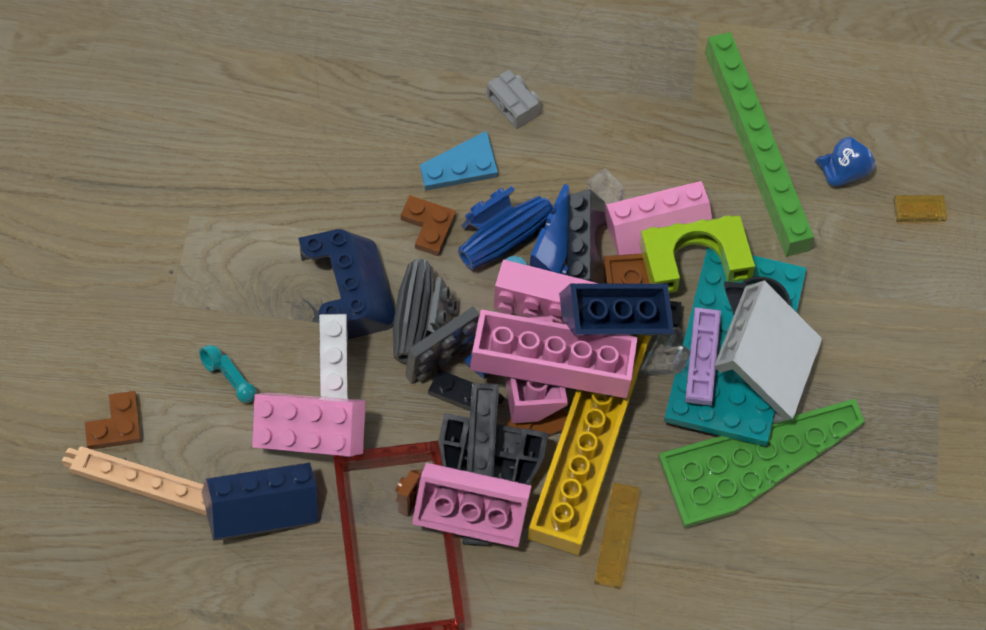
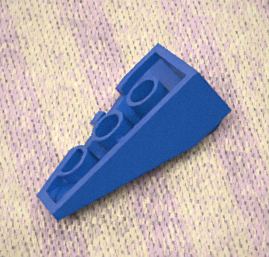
(551, 245)

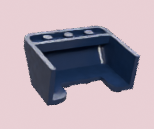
(358, 279)

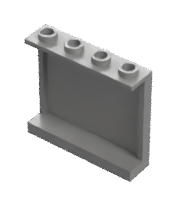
(770, 349)

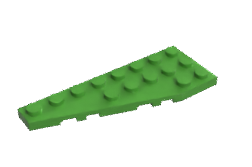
(728, 474)

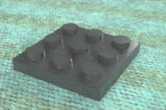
(442, 345)

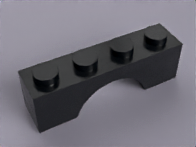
(585, 213)

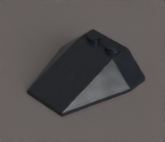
(516, 449)

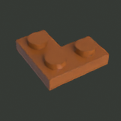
(433, 219)
(120, 428)

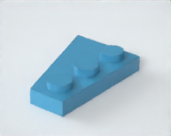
(460, 165)

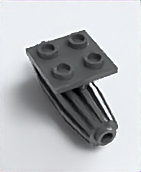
(420, 308)

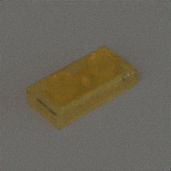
(920, 208)

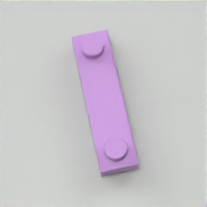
(703, 356)

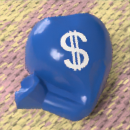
(847, 162)

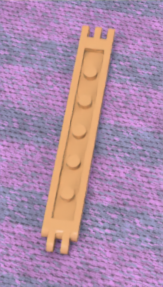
(135, 478)

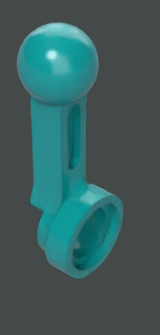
(213, 359)

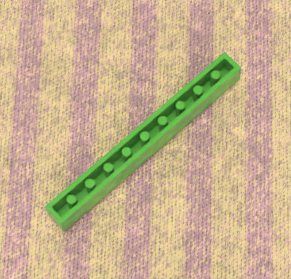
(759, 145)

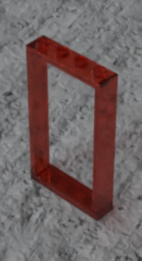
(388, 457)

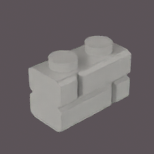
(513, 98)

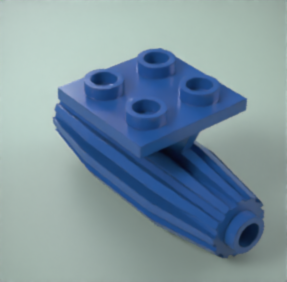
(501, 226)

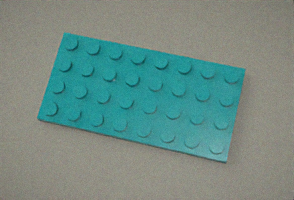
(736, 407)

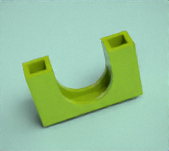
(722, 235)

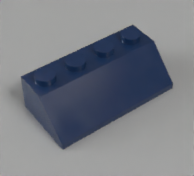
(616, 309)
(260, 501)

